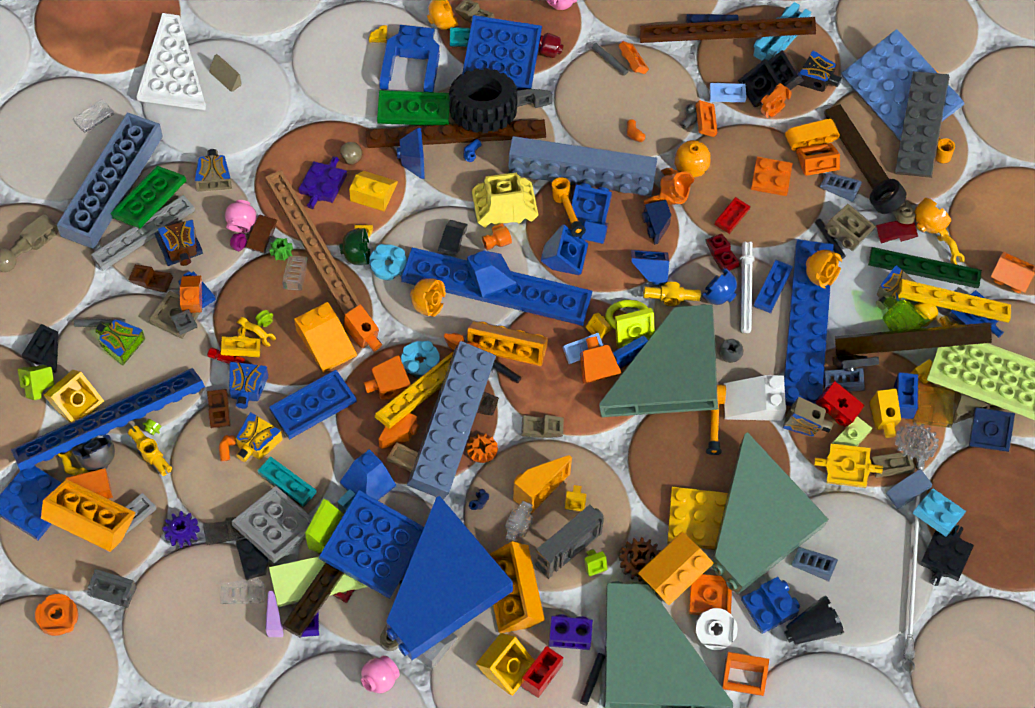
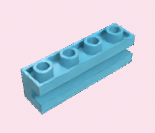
(769, 46)

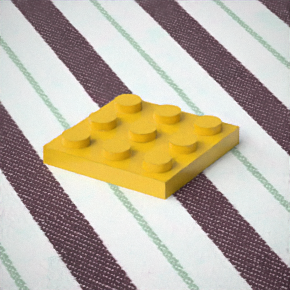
(696, 514)

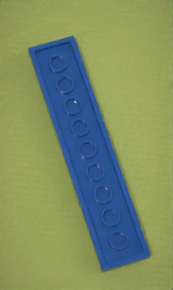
(529, 295)
(806, 329)
(106, 419)

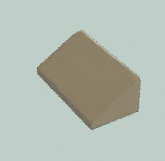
(225, 73)

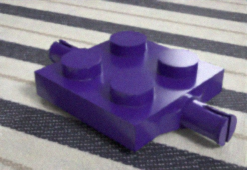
(322, 182)

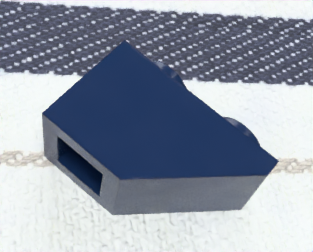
(658, 219)

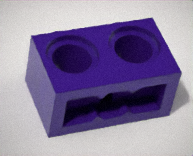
(570, 637)

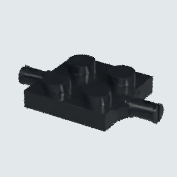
(947, 555)

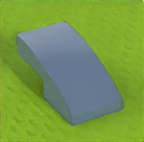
(909, 488)

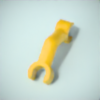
(952, 245)
(257, 329)
(67, 464)

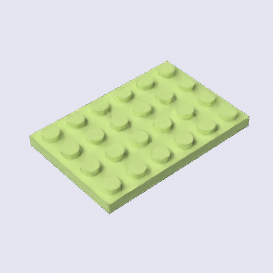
(987, 375)

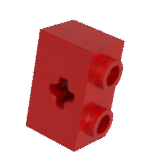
(840, 404)
(542, 671)

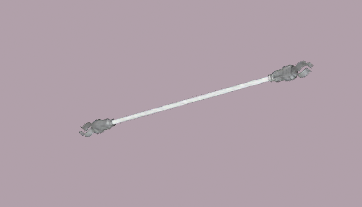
(909, 651)

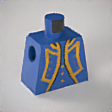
(246, 382)

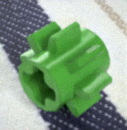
(281, 249)

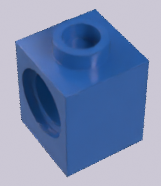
(595, 231)

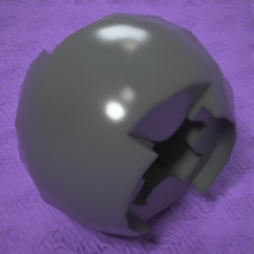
(733, 345)

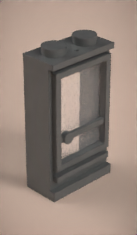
(569, 540)

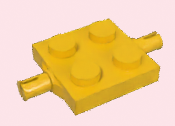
(848, 465)

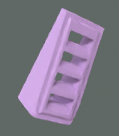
(273, 620)

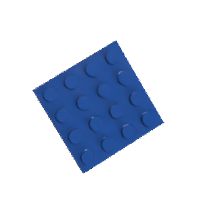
(504, 47)
(373, 544)

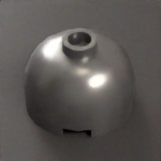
(96, 453)

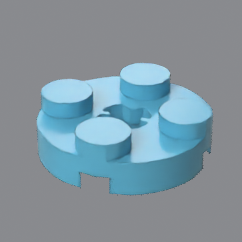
(387, 252)
(419, 349)

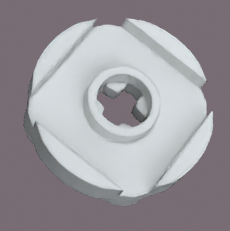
(708, 620)

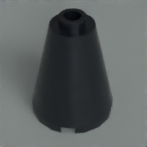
(814, 623)

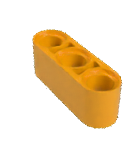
(812, 134)

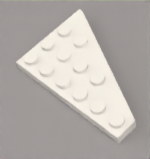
(170, 69)

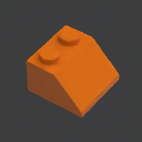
(1013, 272)

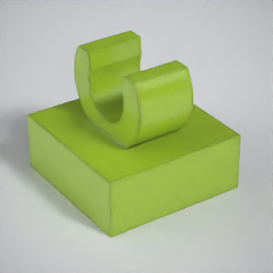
(595, 562)

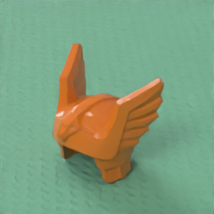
(674, 187)

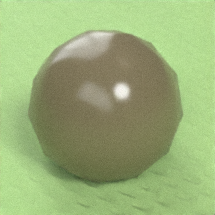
(351, 152)

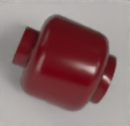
(550, 45)

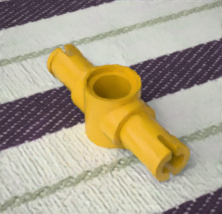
(671, 293)
(145, 443)

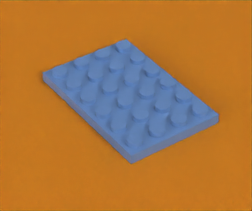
(885, 78)

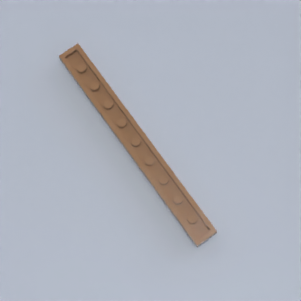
(312, 242)

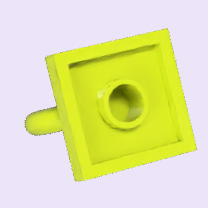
(631, 325)

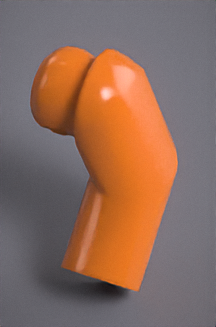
(634, 133)
(224, 447)

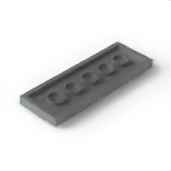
(922, 124)

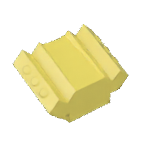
(504, 200)

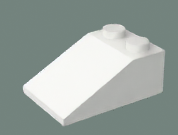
(756, 399)

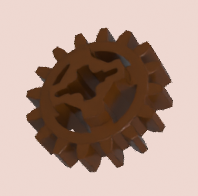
(637, 550)

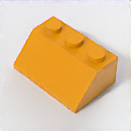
(675, 568)

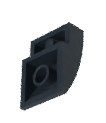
(768, 74)

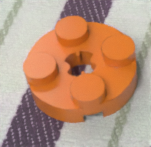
(775, 101)
(64, 623)

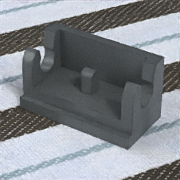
(111, 588)

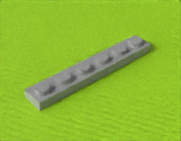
(137, 237)

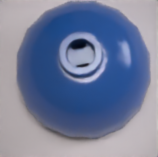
(721, 288)

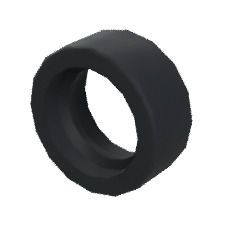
(891, 203)

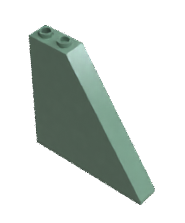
(671, 370)
(761, 519)
(650, 657)

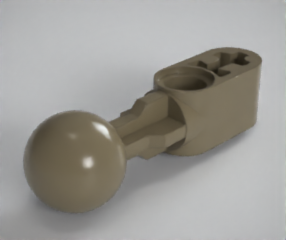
(31, 237)

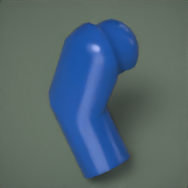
(469, 150)

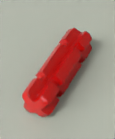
(215, 353)

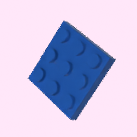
(23, 501)

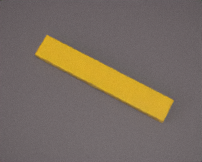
(954, 300)
(414, 394)

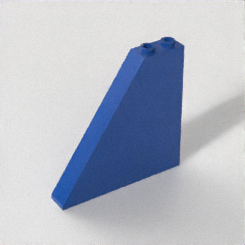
(444, 584)

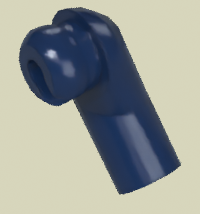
(482, 497)

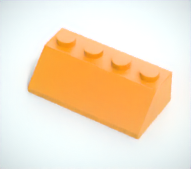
(508, 343)
(87, 515)
(522, 606)

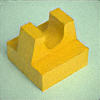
(598, 325)
(923, 371)
(575, 500)

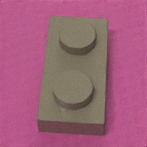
(893, 464)

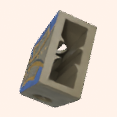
(212, 172)
(890, 287)
(806, 418)

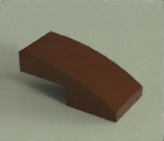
(261, 233)
(150, 279)
(218, 408)

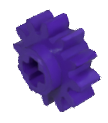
(179, 523)

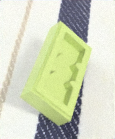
(854, 433)

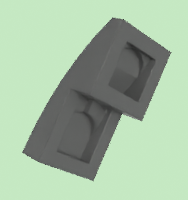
(536, 96)

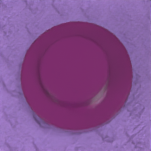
(238, 241)

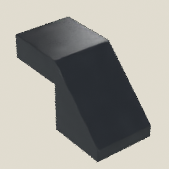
(452, 237)

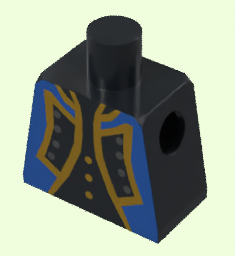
(819, 73)

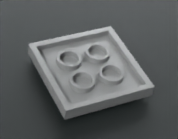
(273, 524)

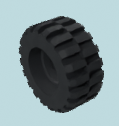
(483, 115)

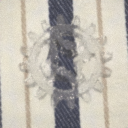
(916, 441)
(519, 522)

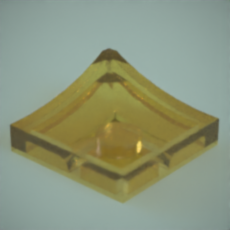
(935, 406)

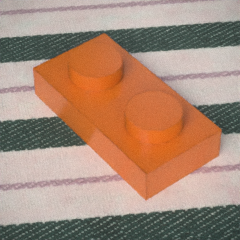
(631, 54)
(706, 118)

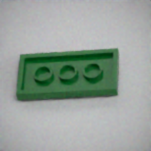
(413, 108)
(148, 197)

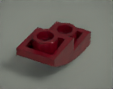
(894, 230)
(722, 253)

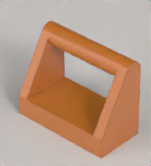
(819, 162)
(748, 663)

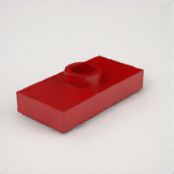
(732, 215)

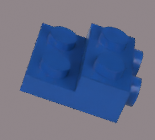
(591, 203)
(771, 605)

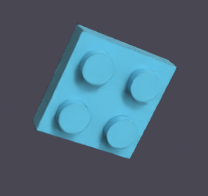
(939, 512)

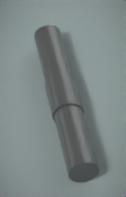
(610, 59)
(93, 322)

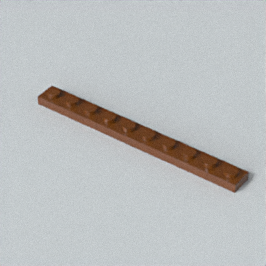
(728, 29)
(455, 134)

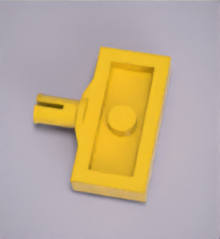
(240, 345)

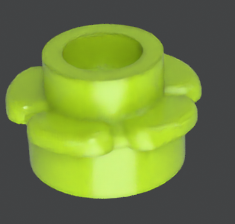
(264, 318)
(151, 427)

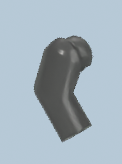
(691, 116)

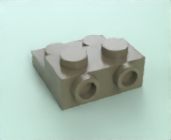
(849, 227)

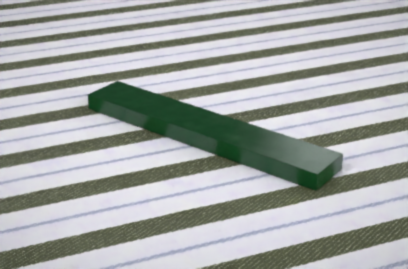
(925, 267)

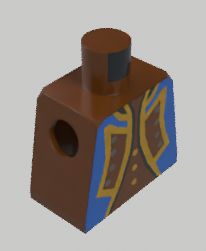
(179, 241)

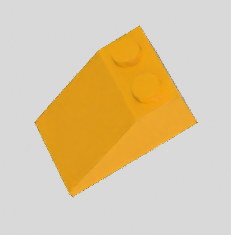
(324, 337)
(540, 481)

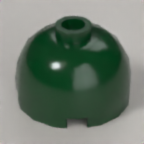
(356, 247)

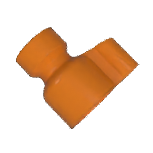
(500, 237)

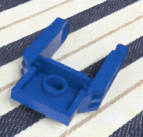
(412, 43)

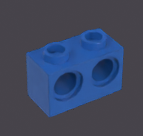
(907, 394)

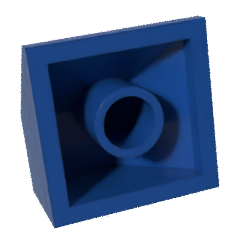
(412, 153)
(565, 252)
(652, 265)
(490, 272)
(368, 476)

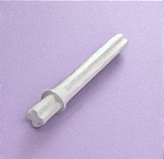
(746, 287)

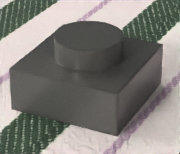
(184, 322)

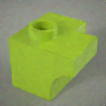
(35, 380)

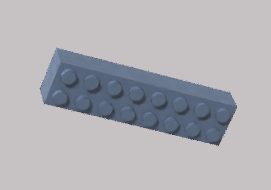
(582, 165)
(110, 180)
(451, 420)

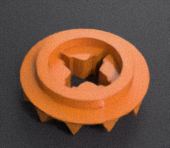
(477, 454)

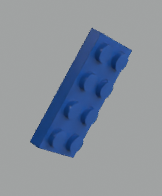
(312, 404)

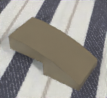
(469, 8)
(543, 427)

